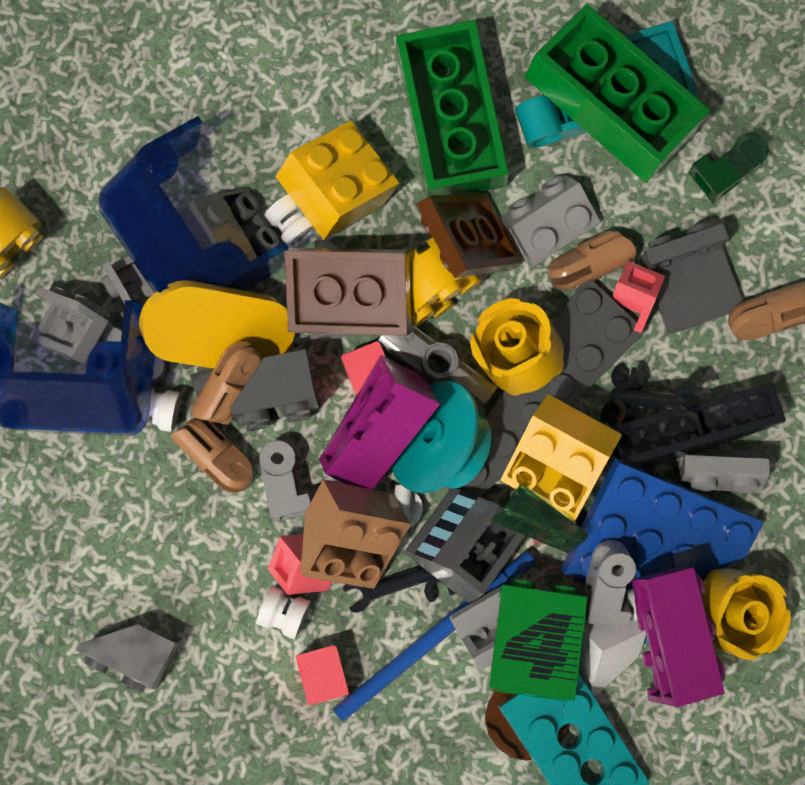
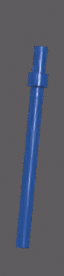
(422, 645)

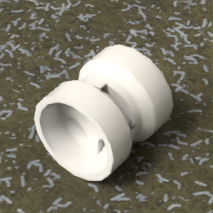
(290, 221)
(164, 409)
(274, 608)

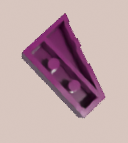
(378, 424)
(678, 637)

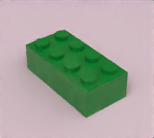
(616, 93)
(451, 110)

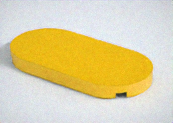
(200, 320)

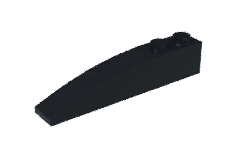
(719, 421)

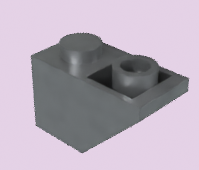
(132, 652)

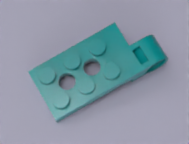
(547, 124)
(537, 727)

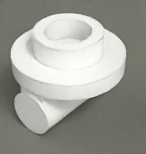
(409, 502)

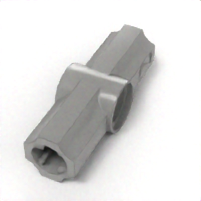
(418, 348)

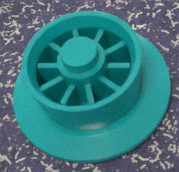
(448, 446)

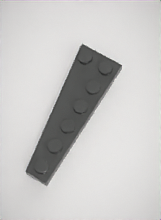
(594, 339)

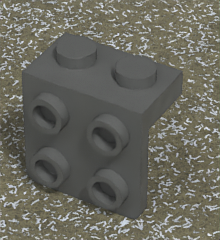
(696, 275)

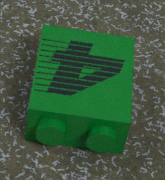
(537, 641)

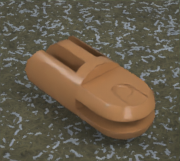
(591, 260)
(769, 313)
(226, 382)
(215, 455)

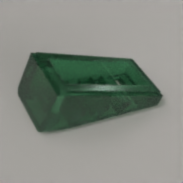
(538, 520)

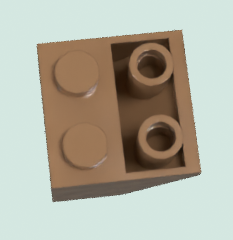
(351, 534)

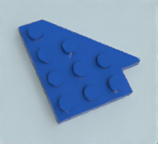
(662, 525)

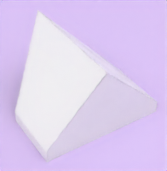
(608, 652)

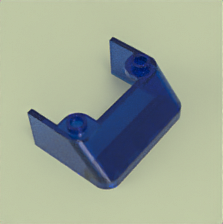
(157, 234)
(104, 401)

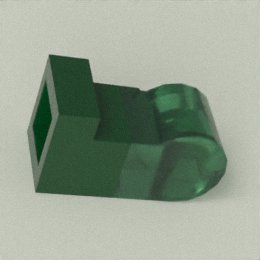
(732, 168)

